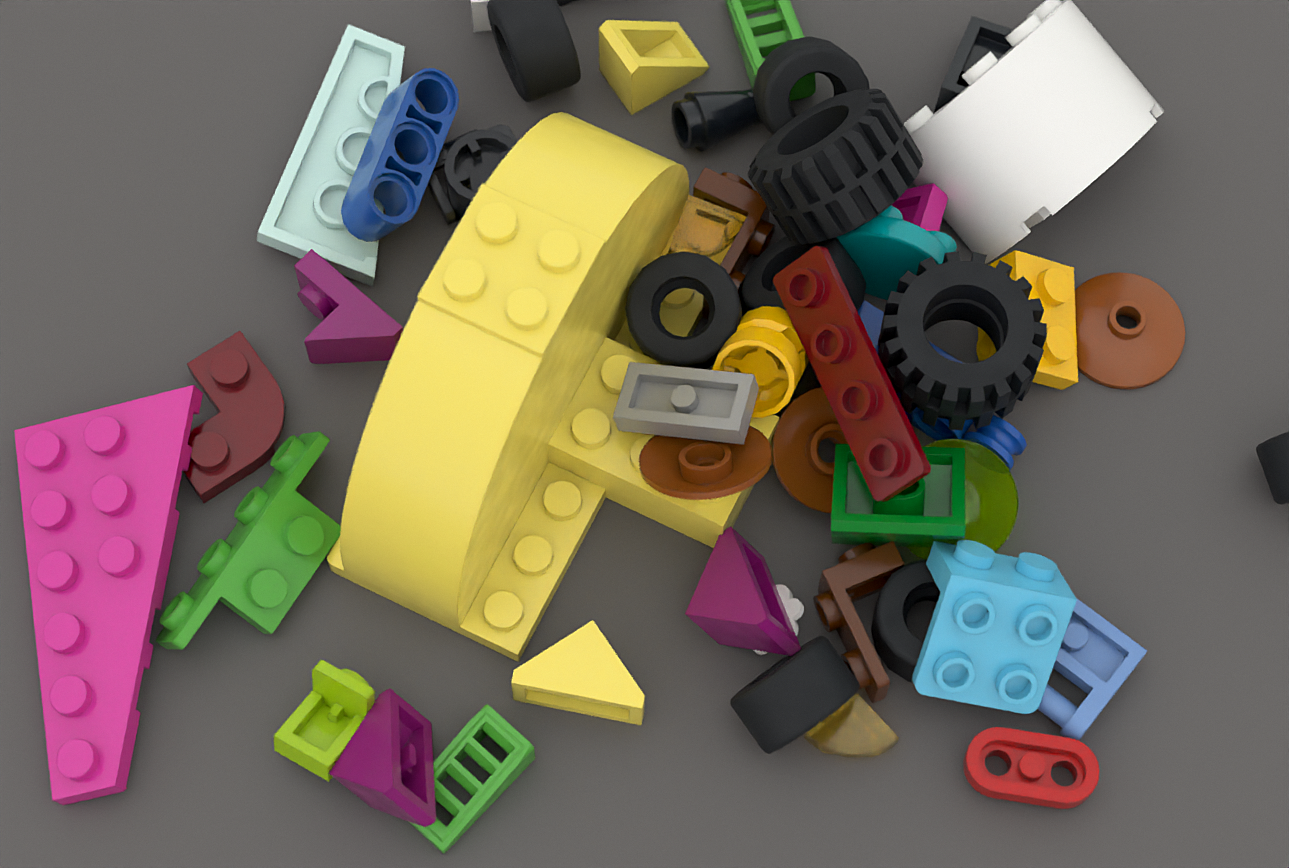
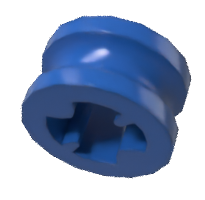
(999, 438)

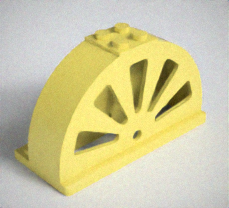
(507, 386)

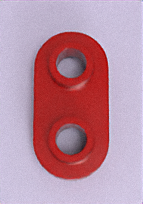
(1029, 766)

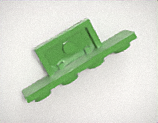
(266, 554)

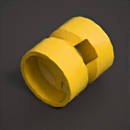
(771, 351)

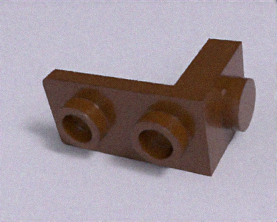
(756, 232)
(858, 575)

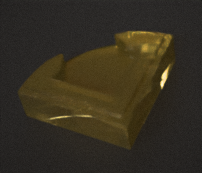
(705, 228)
(853, 731)

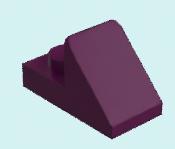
(351, 324)

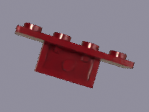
(851, 374)

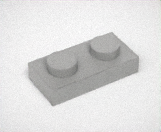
(686, 402)

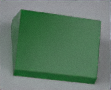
(913, 518)

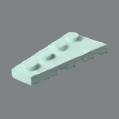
(326, 155)

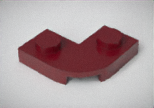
(247, 418)

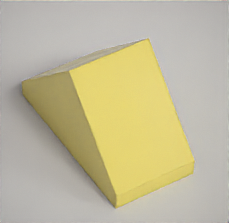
(647, 60)
(581, 677)

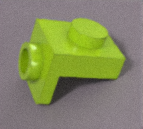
(325, 719)

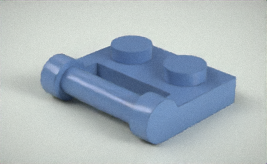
(1097, 661)

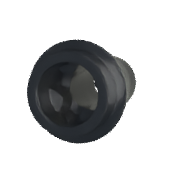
(712, 117)

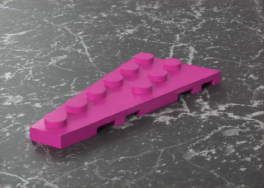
(99, 558)

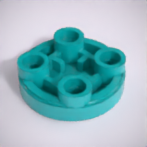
(890, 248)

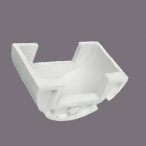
(1030, 128)

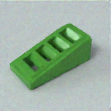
(755, 48)
(502, 775)

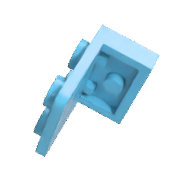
(992, 627)

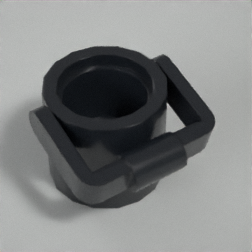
(467, 165)

